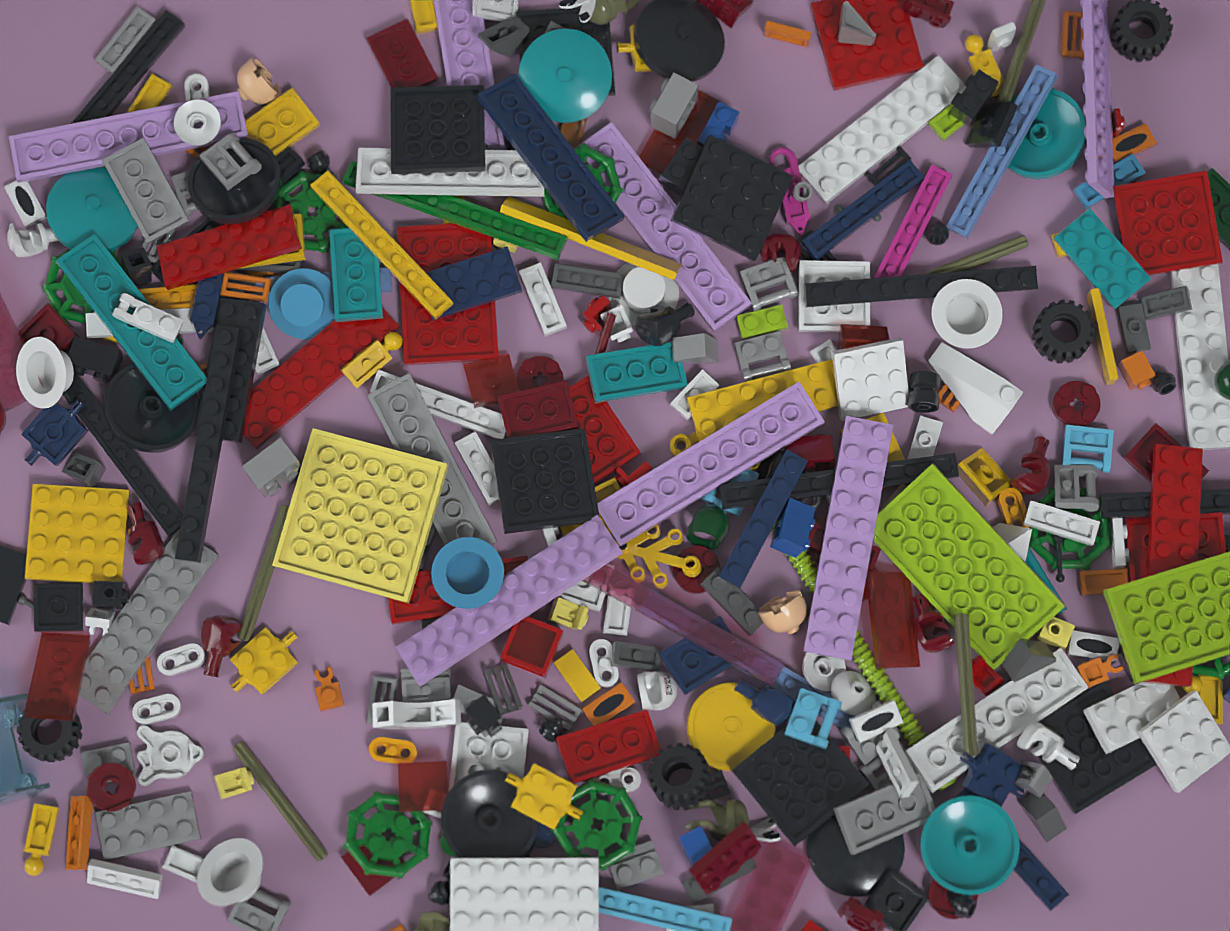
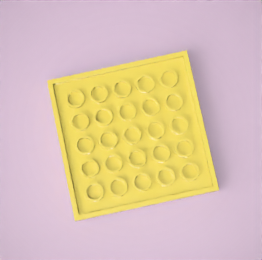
(360, 515)

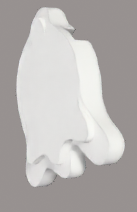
(167, 755)

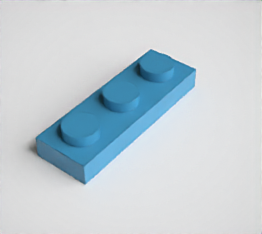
(1125, 172)

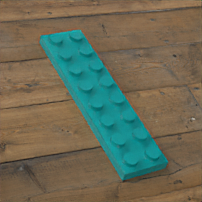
(101, 285)

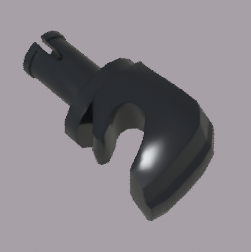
(662, 323)

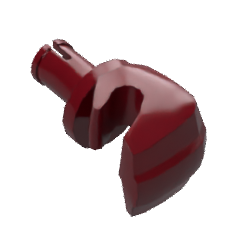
(781, 243)
(1036, 461)
(152, 543)
(928, 626)
(217, 640)

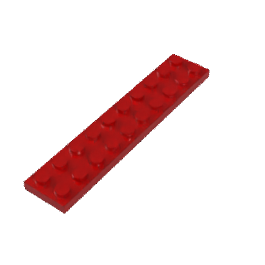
(1174, 522)

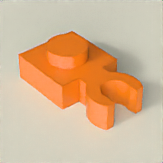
(1095, 671)
(329, 694)

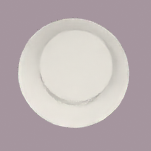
(644, 290)
(967, 313)
(52, 365)
(240, 882)

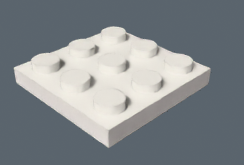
(830, 317)
(871, 378)
(1185, 741)
(475, 753)

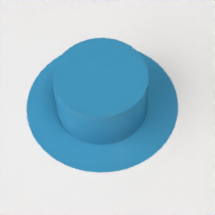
(302, 303)
(466, 579)

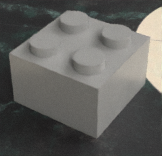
(674, 105)
(273, 468)

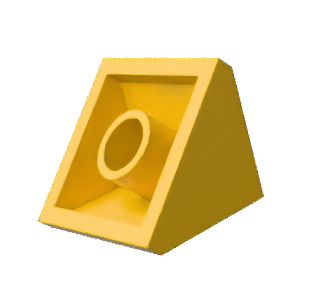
(983, 476)

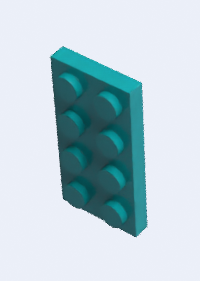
(1102, 258)
(354, 278)
(634, 372)

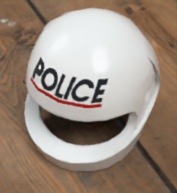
(656, 690)

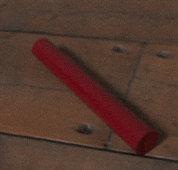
(605, 334)

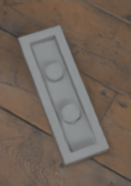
(125, 40)

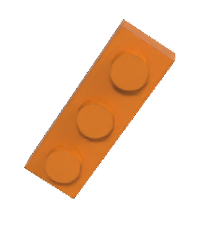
(79, 833)

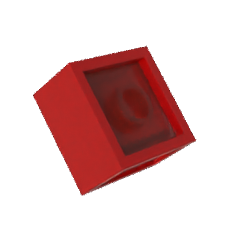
(532, 646)

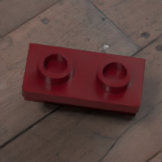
(727, 10)
(933, 11)

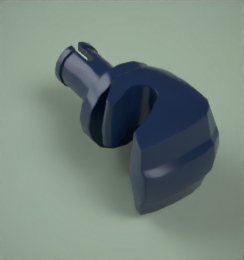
(766, 702)

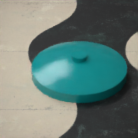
(567, 74)
(1052, 140)
(88, 205)
(969, 845)

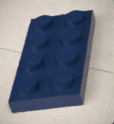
(477, 281)

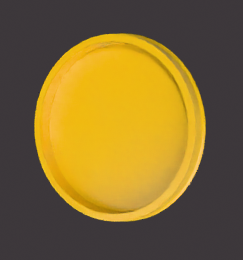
(726, 727)

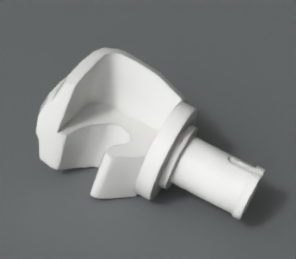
(28, 242)
(1049, 744)

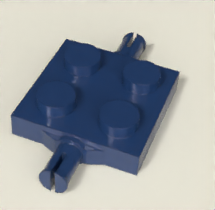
(55, 433)
(992, 774)

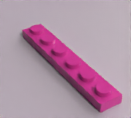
(914, 223)

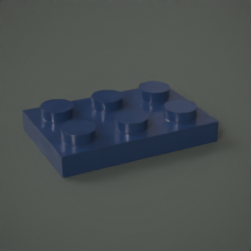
(692, 664)

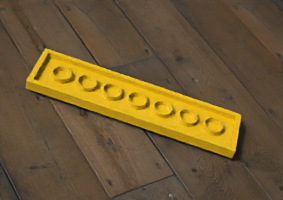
(722, 406)

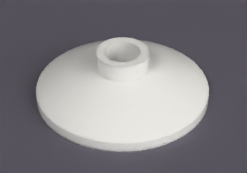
(194, 112)
(830, 669)
(844, 690)

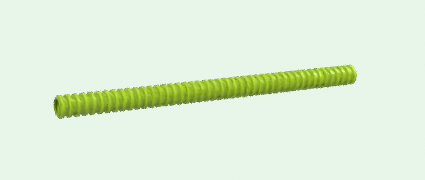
(866, 662)

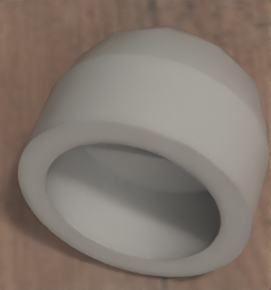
(806, 191)

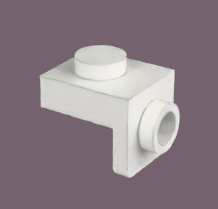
(621, 327)

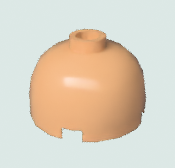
(256, 83)
(784, 613)

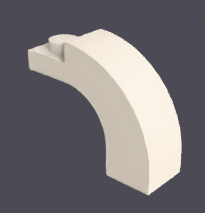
(416, 715)

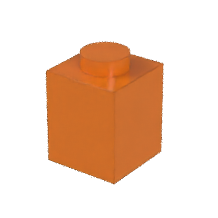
(1137, 371)

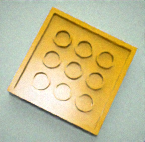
(77, 534)

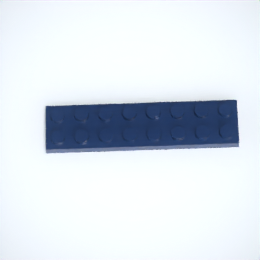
(550, 157)

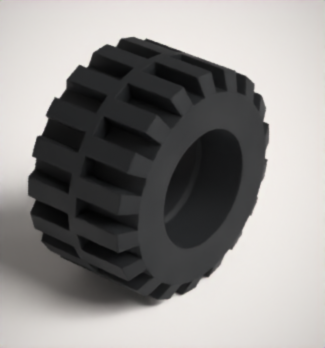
(1149, 14)
(1073, 315)
(54, 751)
(670, 761)

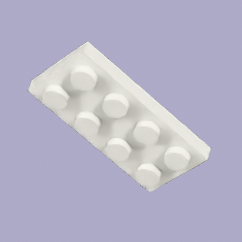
(1124, 714)

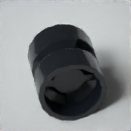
(924, 391)

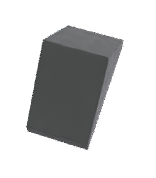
(505, 36)
(84, 469)
(1027, 659)
(1043, 816)

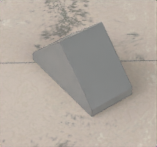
(695, 349)
(1034, 778)

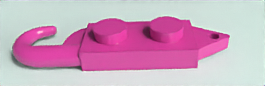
(795, 212)

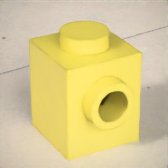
(1056, 633)

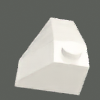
(979, 390)

